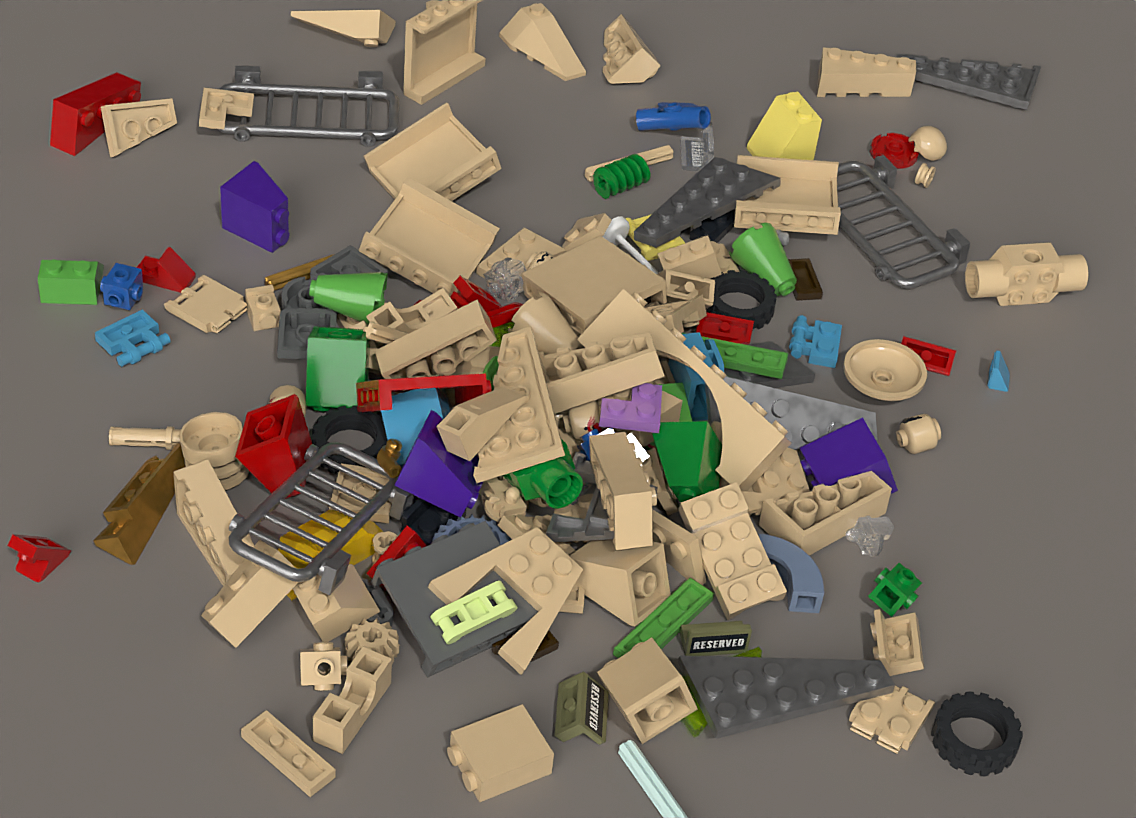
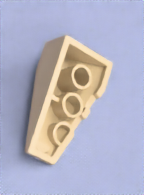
(541, 38)
(627, 55)

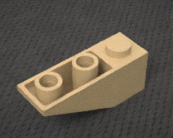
(477, 420)

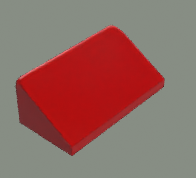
(936, 358)

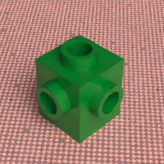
(895, 589)

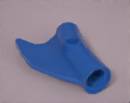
(673, 116)

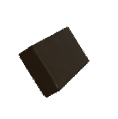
(807, 283)

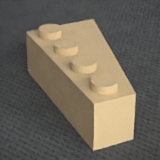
(438, 345)

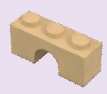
(343, 715)

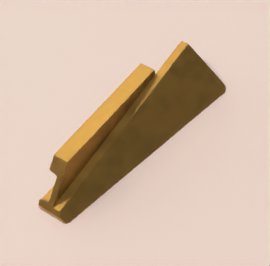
(140, 507)

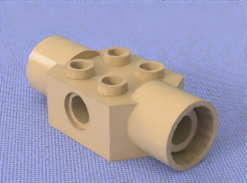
(1026, 274)

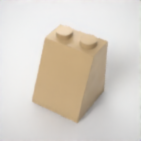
(624, 580)
(647, 690)

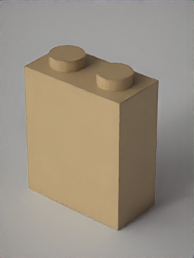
(500, 753)

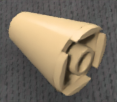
(547, 324)

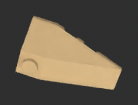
(359, 25)

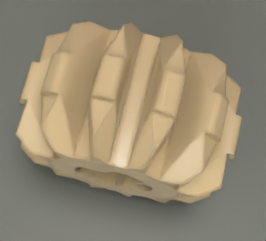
(374, 637)

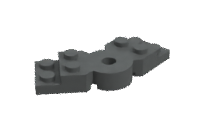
(298, 308)

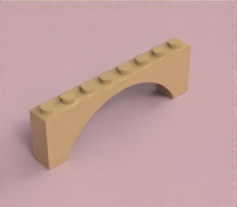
(748, 439)

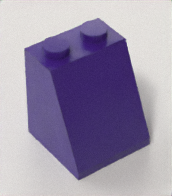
(255, 208)
(845, 454)
(438, 474)

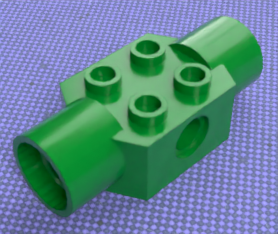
(551, 480)

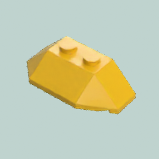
(359, 546)

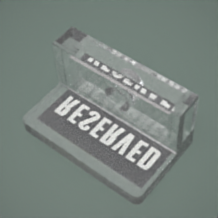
(697, 151)

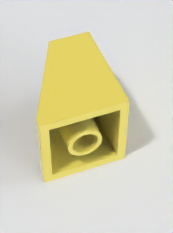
(787, 130)

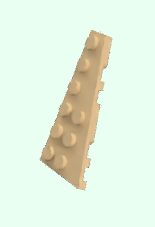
(532, 431)

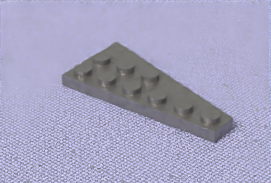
(979, 78)
(704, 196)
(799, 414)
(760, 691)

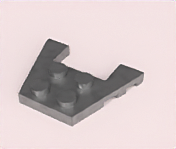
(595, 524)

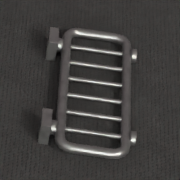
(369, 86)
(883, 179)
(331, 561)

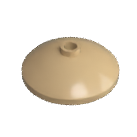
(885, 370)

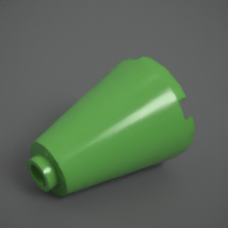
(763, 254)
(351, 293)

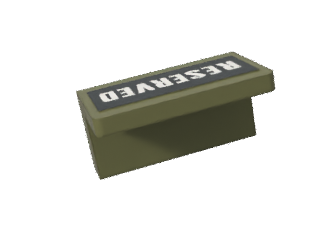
(715, 638)
(581, 709)

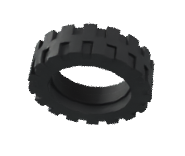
(747, 284)
(349, 419)
(969, 758)

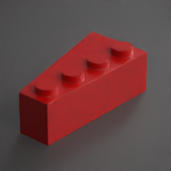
(78, 114)

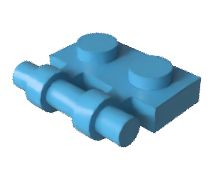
(128, 332)
(824, 344)

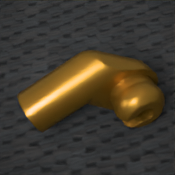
(388, 457)

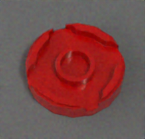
(895, 149)

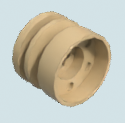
(215, 438)

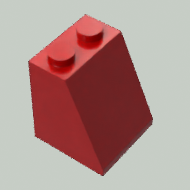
(275, 442)

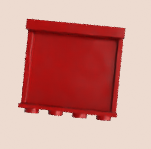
(377, 396)

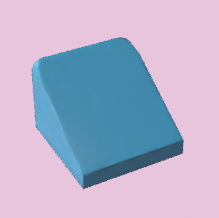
(998, 373)

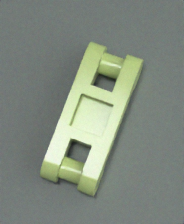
(473, 611)

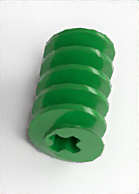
(621, 175)

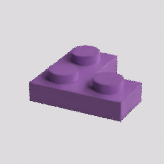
(639, 414)

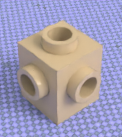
(320, 653)

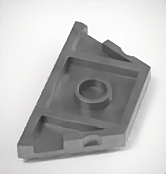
(794, 373)

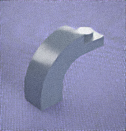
(797, 573)

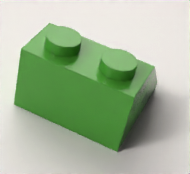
(70, 281)

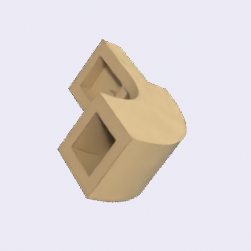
(416, 316)

